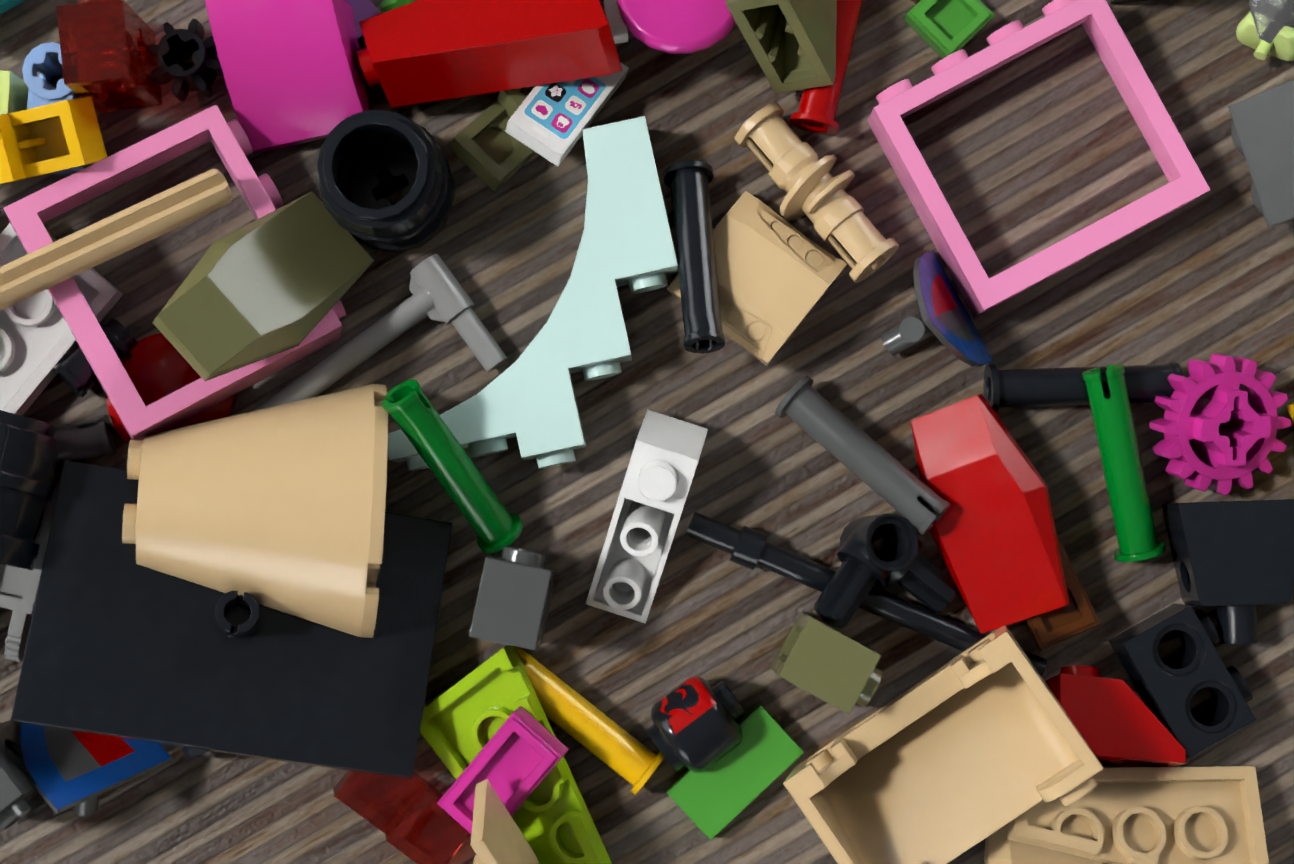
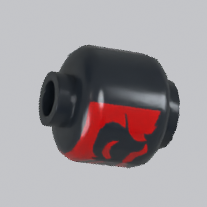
(696, 724)

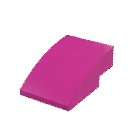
(288, 67)

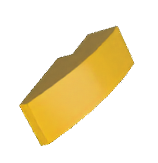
(49, 139)

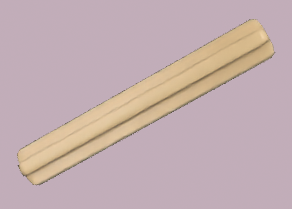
(112, 236)

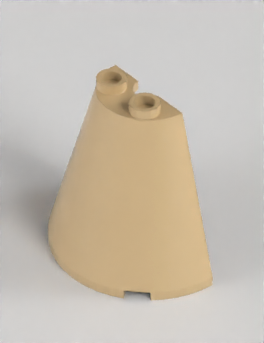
(271, 505)

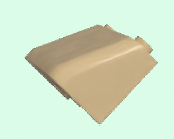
(945, 762)

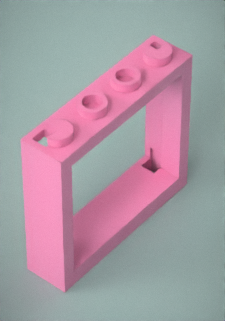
(1007, 44)
(261, 198)

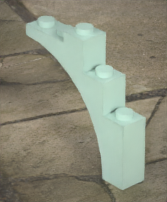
(621, 245)

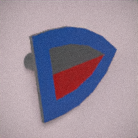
(939, 315)
(79, 766)

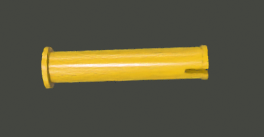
(590, 725)

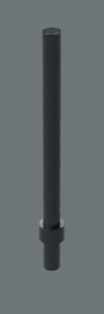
(751, 549)

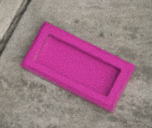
(512, 762)

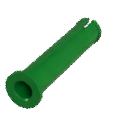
(1122, 465)
(452, 467)

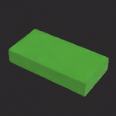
(739, 777)

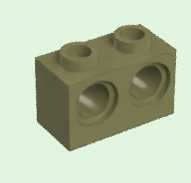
(828, 664)

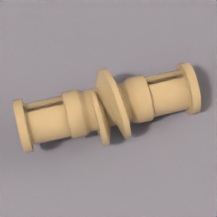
(814, 192)

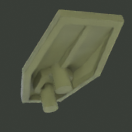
(262, 288)

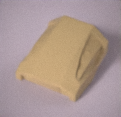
(765, 276)

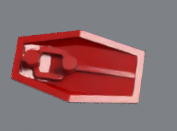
(1000, 517)

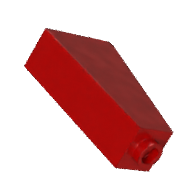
(484, 47)

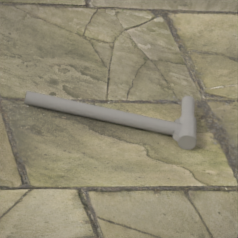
(434, 295)

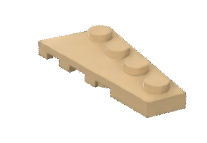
(1155, 818)

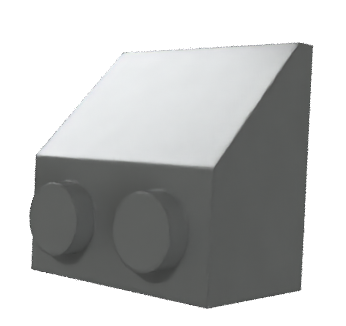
(1265, 136)

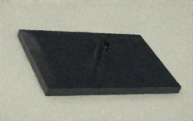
(213, 669)

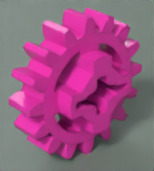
(1227, 448)

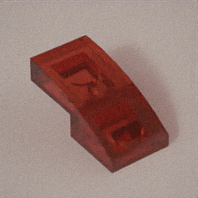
(405, 813)

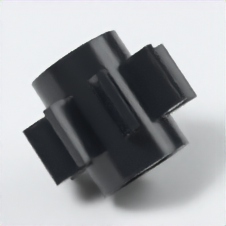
(169, 56)

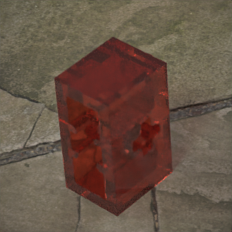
(107, 54)

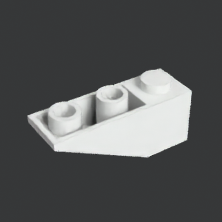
(646, 515)

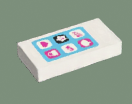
(556, 113)

